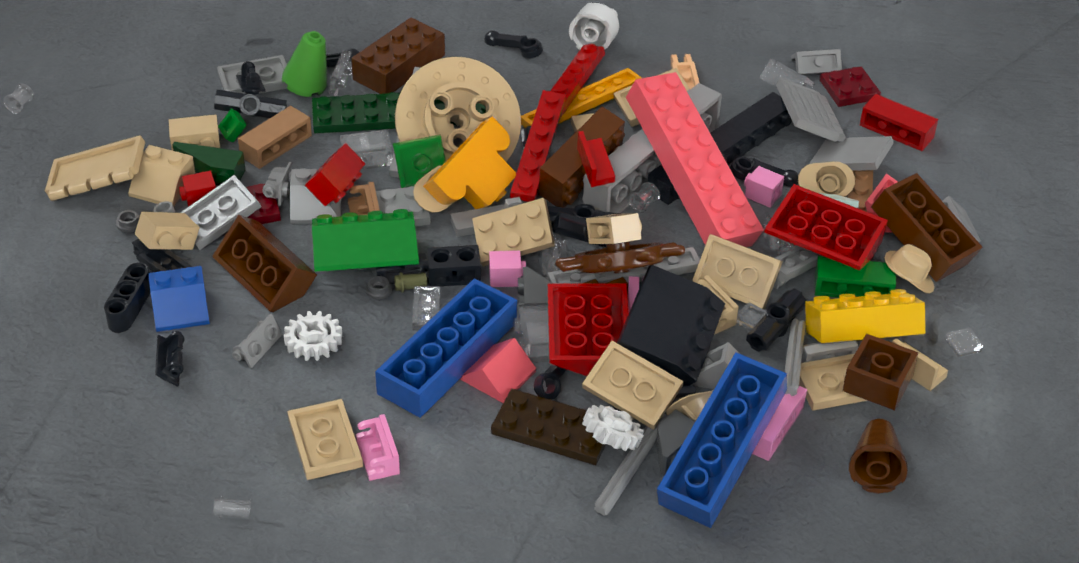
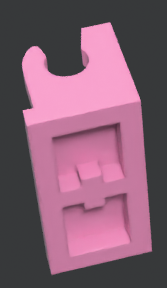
(377, 448)

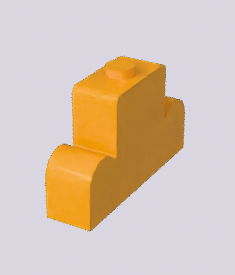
(475, 169)

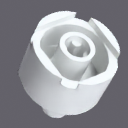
(594, 25)

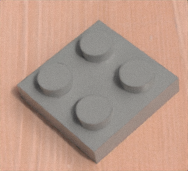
(402, 199)

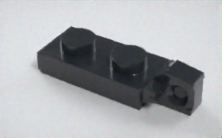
(157, 259)

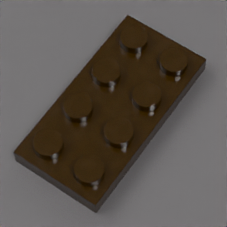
(546, 426)

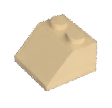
(160, 175)

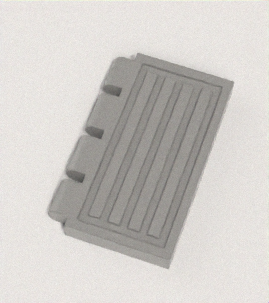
(810, 110)

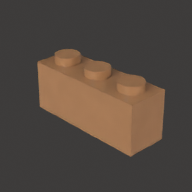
(275, 136)

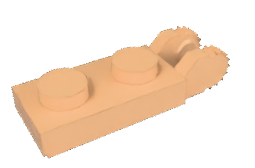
(686, 69)

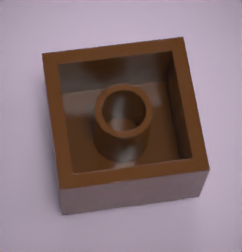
(880, 371)

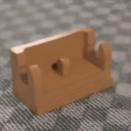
(364, 203)

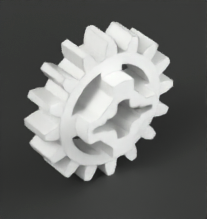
(313, 335)
(613, 427)

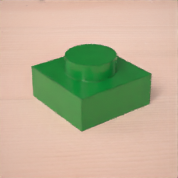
(232, 125)

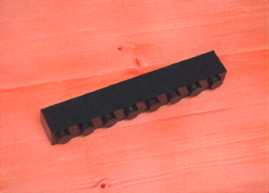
(735, 137)

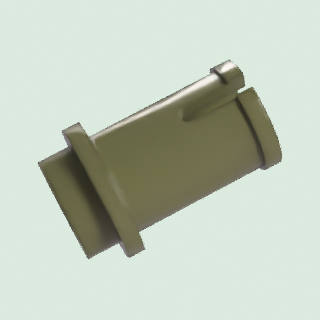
(408, 281)

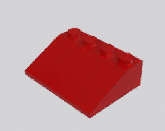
(827, 227)
(584, 322)

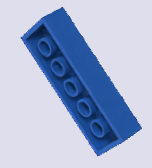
(446, 347)
(722, 440)

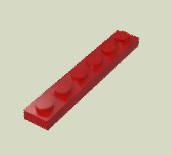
(578, 72)
(538, 145)

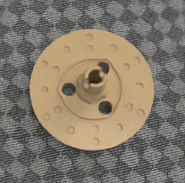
(461, 86)

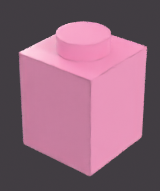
(763, 186)
(505, 268)

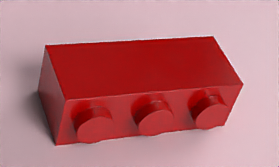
(898, 121)
(336, 175)

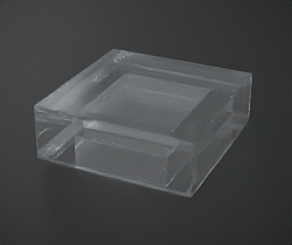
(750, 316)
(964, 342)

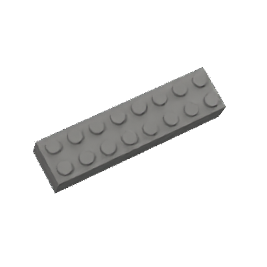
(637, 158)

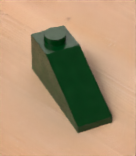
(221, 162)

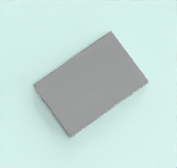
(269, 70)
(855, 152)
(219, 210)

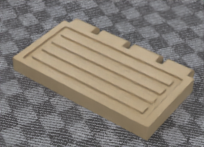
(95, 168)

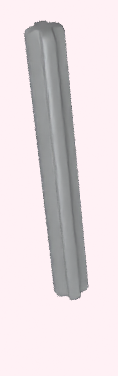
(794, 355)
(626, 471)

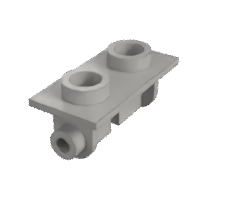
(278, 183)
(258, 341)

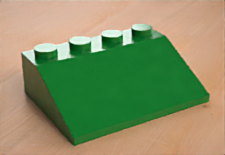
(364, 240)

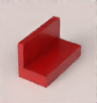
(595, 161)

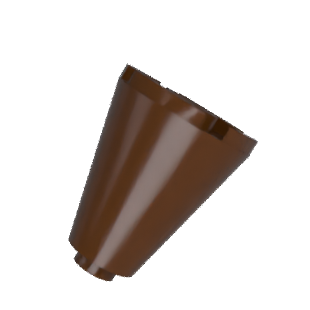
(878, 458)

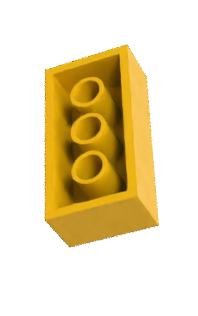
(873, 314)

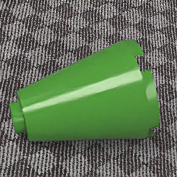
(307, 66)

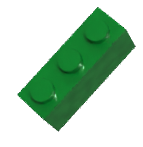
(837, 278)

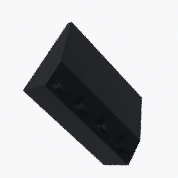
(672, 323)

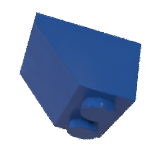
(178, 298)

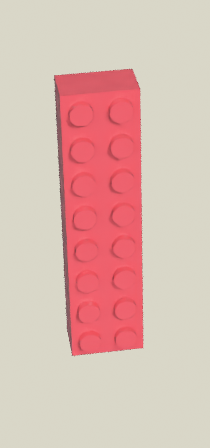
(693, 160)

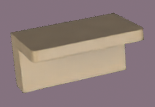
(926, 371)

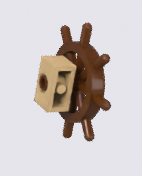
(619, 255)

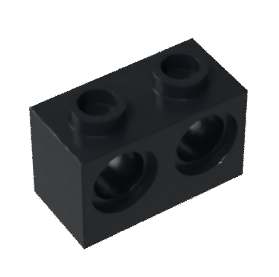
(453, 265)

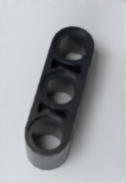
(127, 297)

